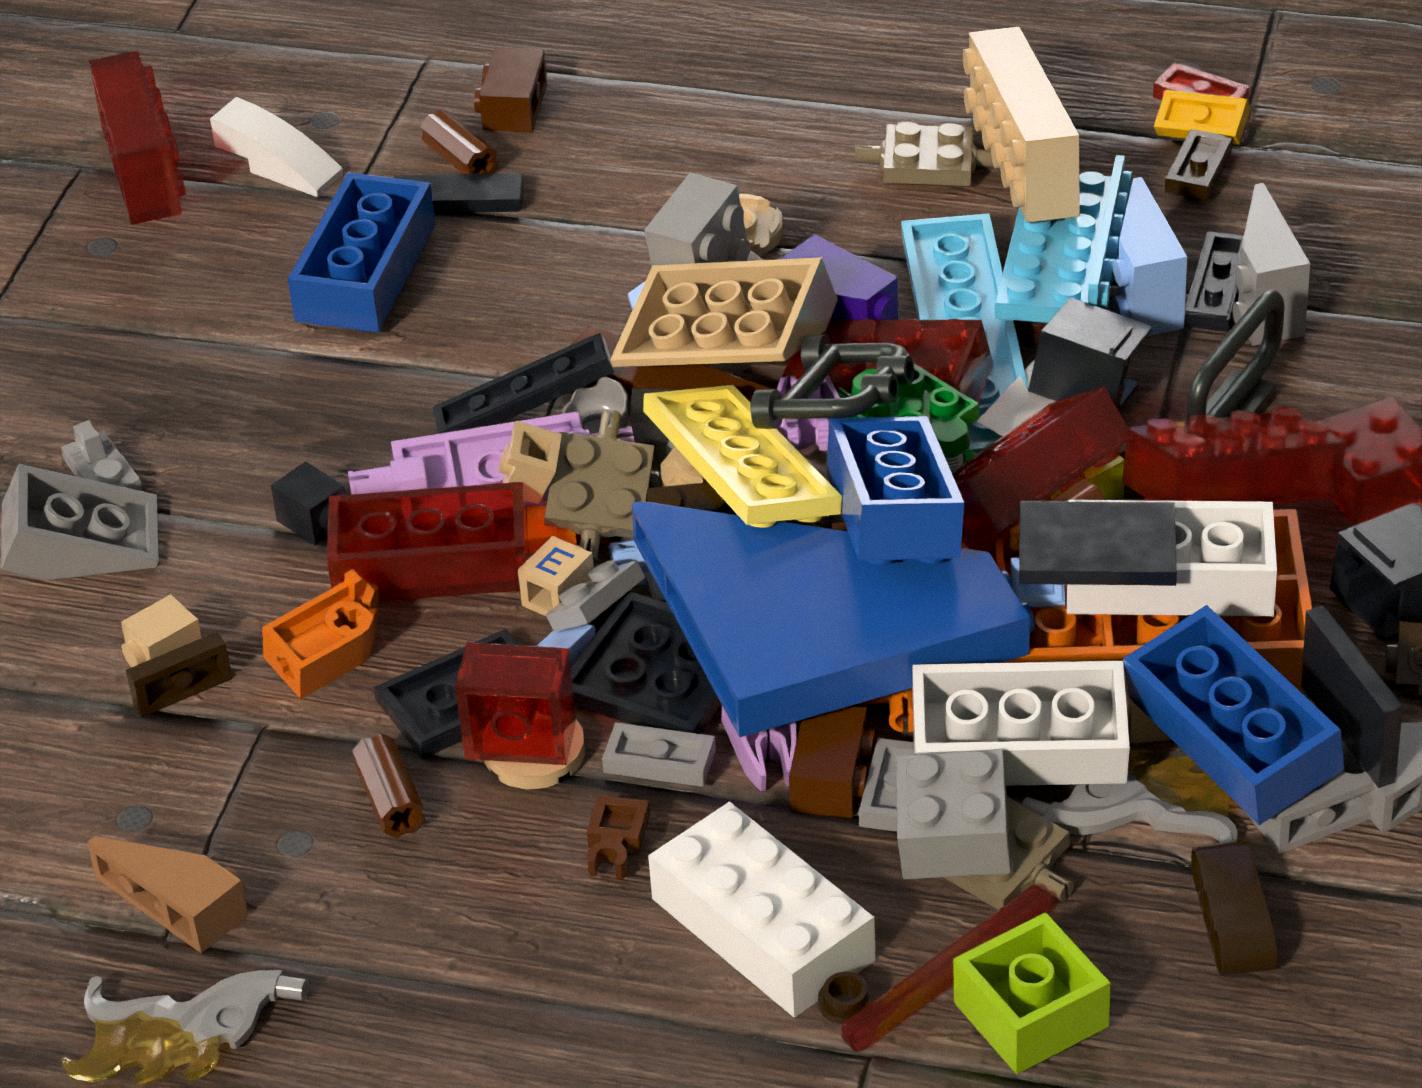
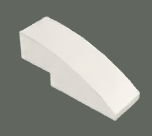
(274, 148)

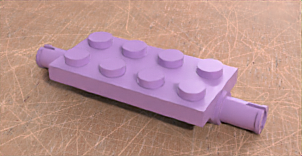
(458, 458)

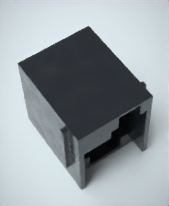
(1085, 351)
(1381, 570)

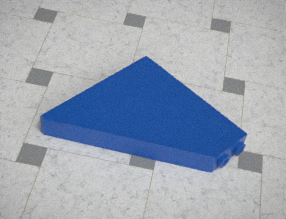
(804, 626)

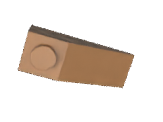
(173, 887)

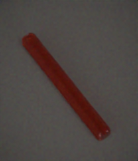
(937, 973)

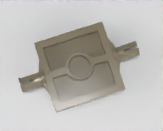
(926, 154)
(598, 483)
(1033, 849)

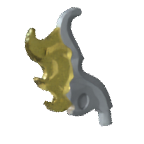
(1157, 794)
(168, 1033)

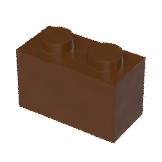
(512, 89)
(829, 762)

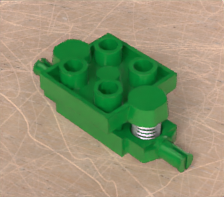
(943, 405)

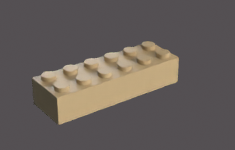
(1023, 124)

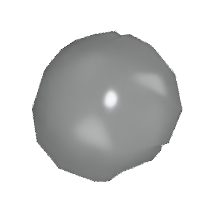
(592, 401)

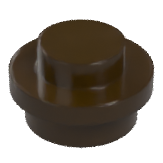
(843, 996)

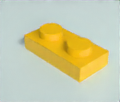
(1201, 112)

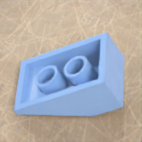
(1149, 266)

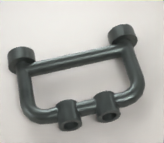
(818, 359)

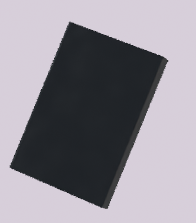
(1097, 543)
(1351, 696)
(426, 700)

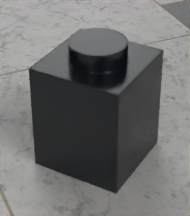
(303, 501)

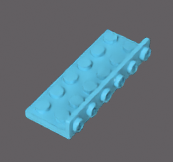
(1066, 255)

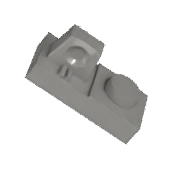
(98, 459)

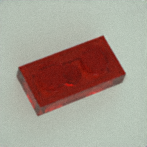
(1191, 80)

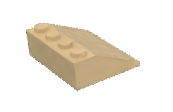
(726, 312)

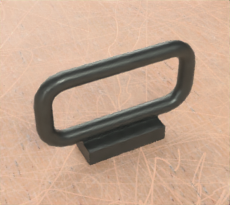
(1241, 389)

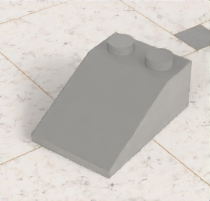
(1272, 262)
(75, 526)

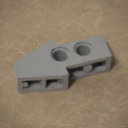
(1352, 799)

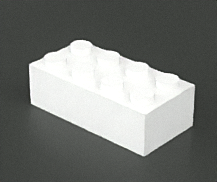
(1221, 562)
(1048, 717)
(761, 907)

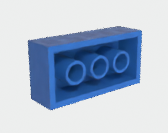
(362, 252)
(895, 489)
(1234, 714)

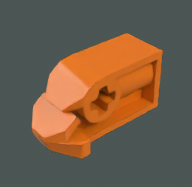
(324, 635)

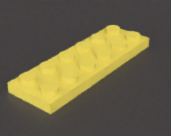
(745, 465)

